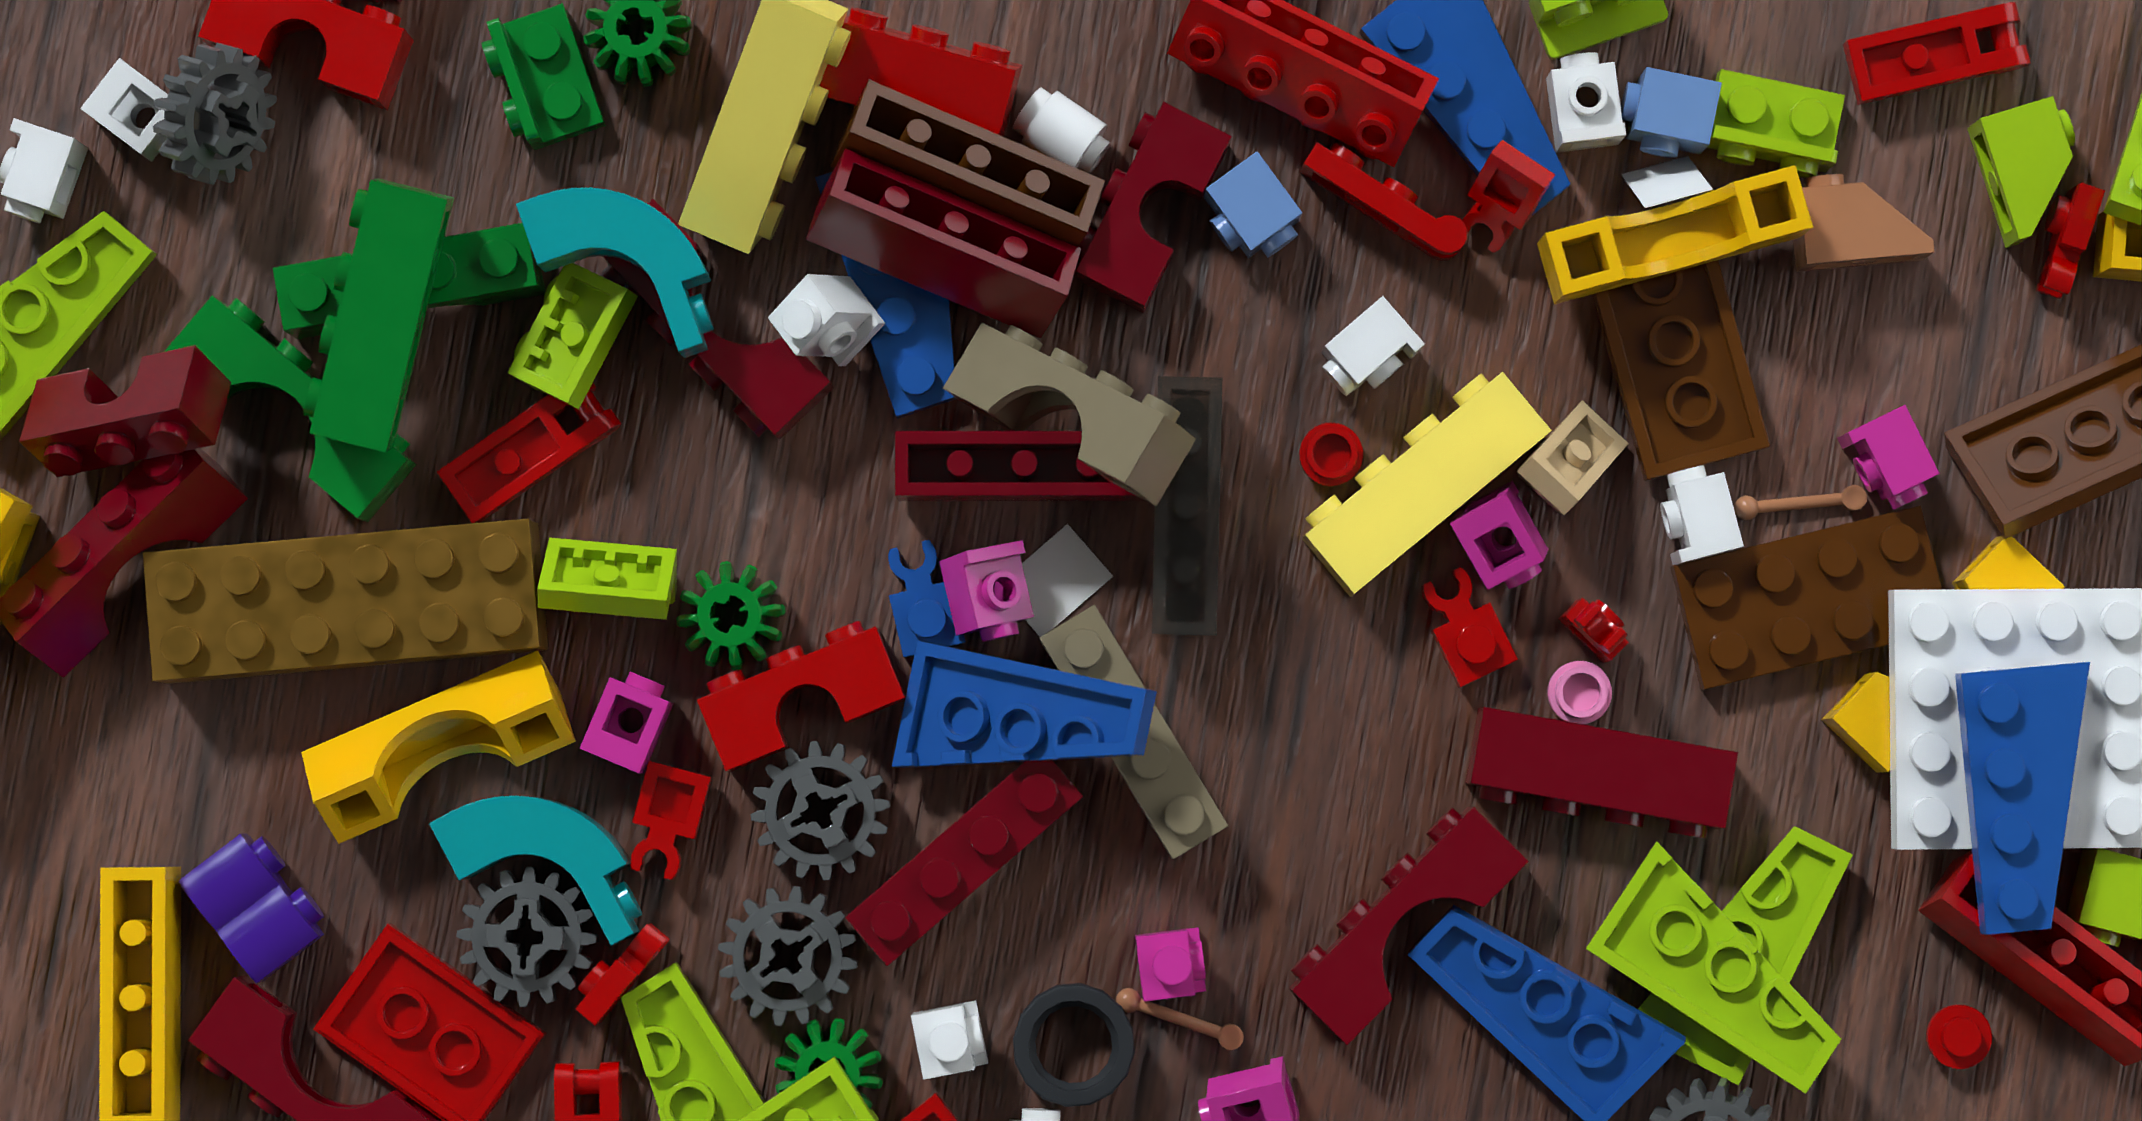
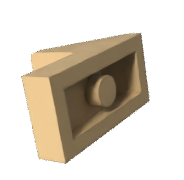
(1571, 458)

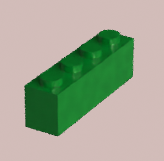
(379, 315)

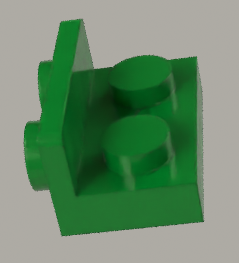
(544, 76)

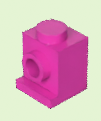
(1891, 457)
(1494, 562)
(987, 590)
(608, 738)
(1170, 964)
(1264, 1083)

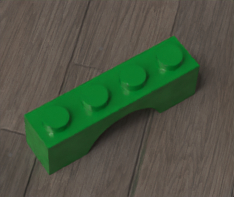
(471, 270)
(231, 340)

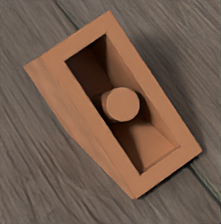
(1855, 228)

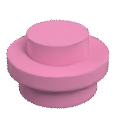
(1579, 692)

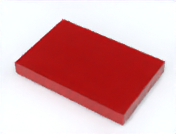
(429, 1029)

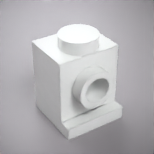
(119, 101)
(1580, 126)
(40, 172)
(826, 318)
(1369, 348)
(1700, 515)
(949, 1039)

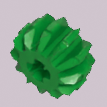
(619, 47)
(725, 595)
(827, 1049)

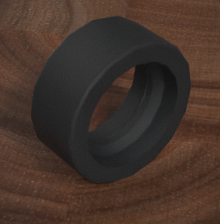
(1078, 1092)

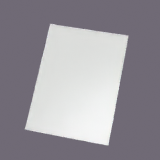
(1666, 182)
(1061, 579)

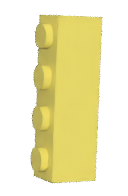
(763, 120)
(1424, 484)

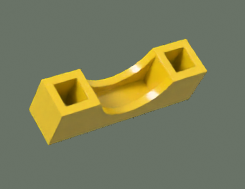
(1675, 236)
(1864, 711)
(369, 770)

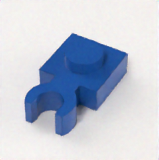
(923, 609)

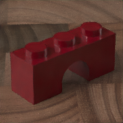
(1171, 155)
(167, 410)

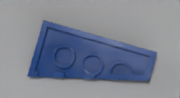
(1478, 86)
(915, 341)
(1003, 711)
(2019, 777)
(1556, 1023)

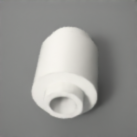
(1062, 130)

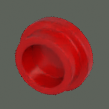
(1331, 454)
(1959, 1036)

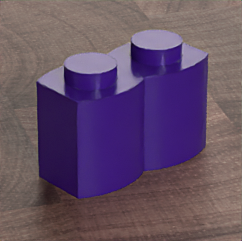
(253, 906)

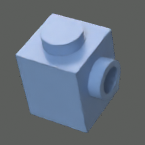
(1670, 112)
(1252, 209)

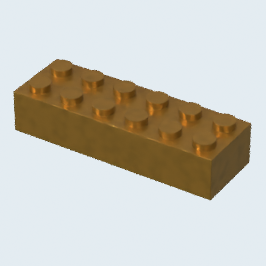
(344, 601)

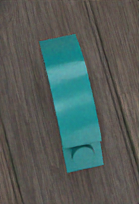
(604, 222)
(520, 825)

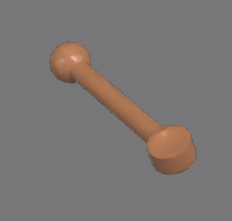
(1850, 498)
(1228, 1035)

